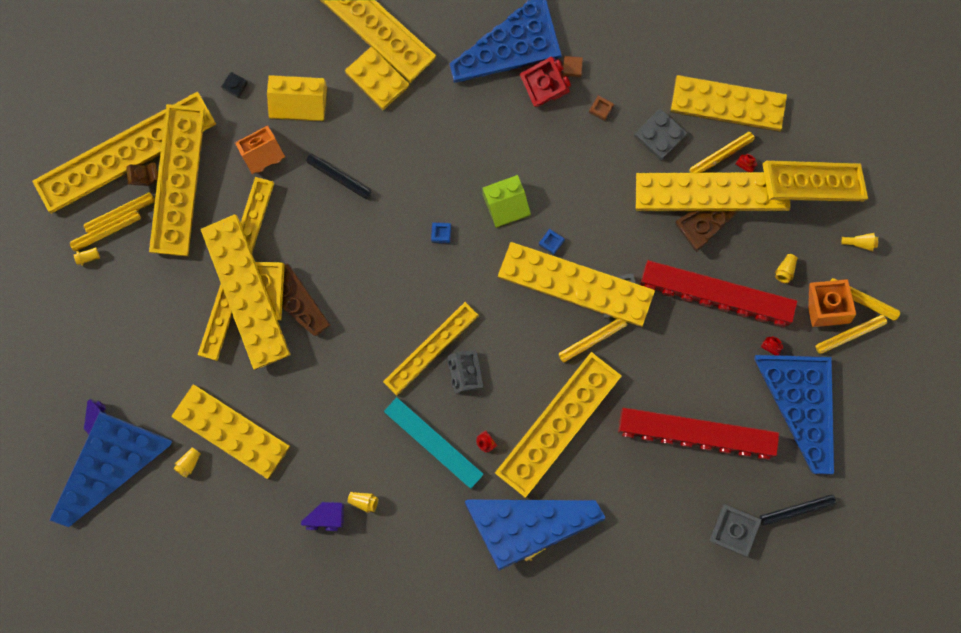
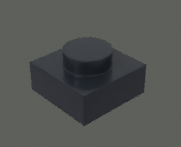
(234, 84)

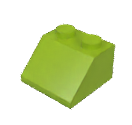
(506, 201)

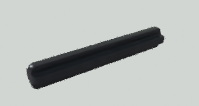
(338, 176)
(797, 510)

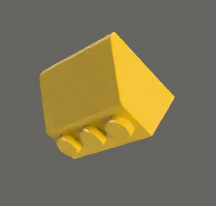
(296, 98)

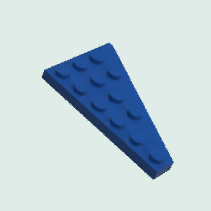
(518, 42)
(805, 399)
(108, 459)
(524, 527)

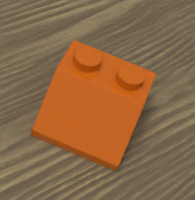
(260, 150)
(830, 303)

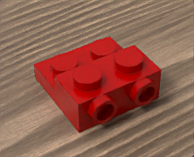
(545, 81)

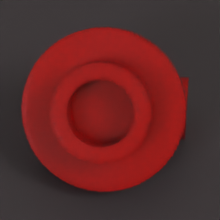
(747, 162)
(772, 345)
(485, 442)

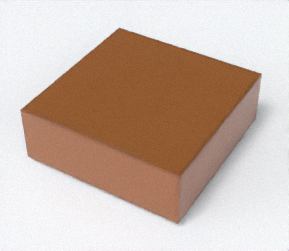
(572, 66)
(601, 108)

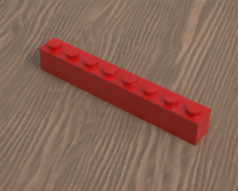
(719, 293)
(699, 433)

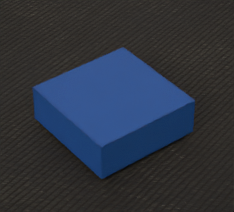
(441, 232)
(551, 242)

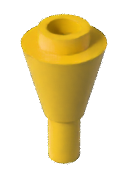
(865, 241)

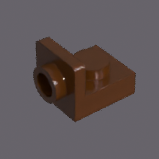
(141, 174)

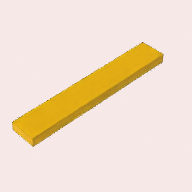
(430, 349)

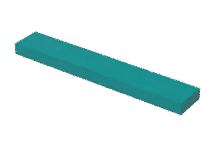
(433, 443)

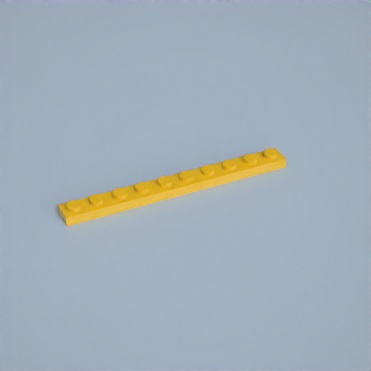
(221, 311)

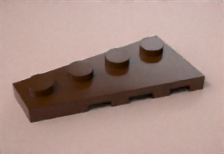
(701, 226)
(301, 305)

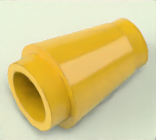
(786, 270)
(187, 462)
(363, 501)

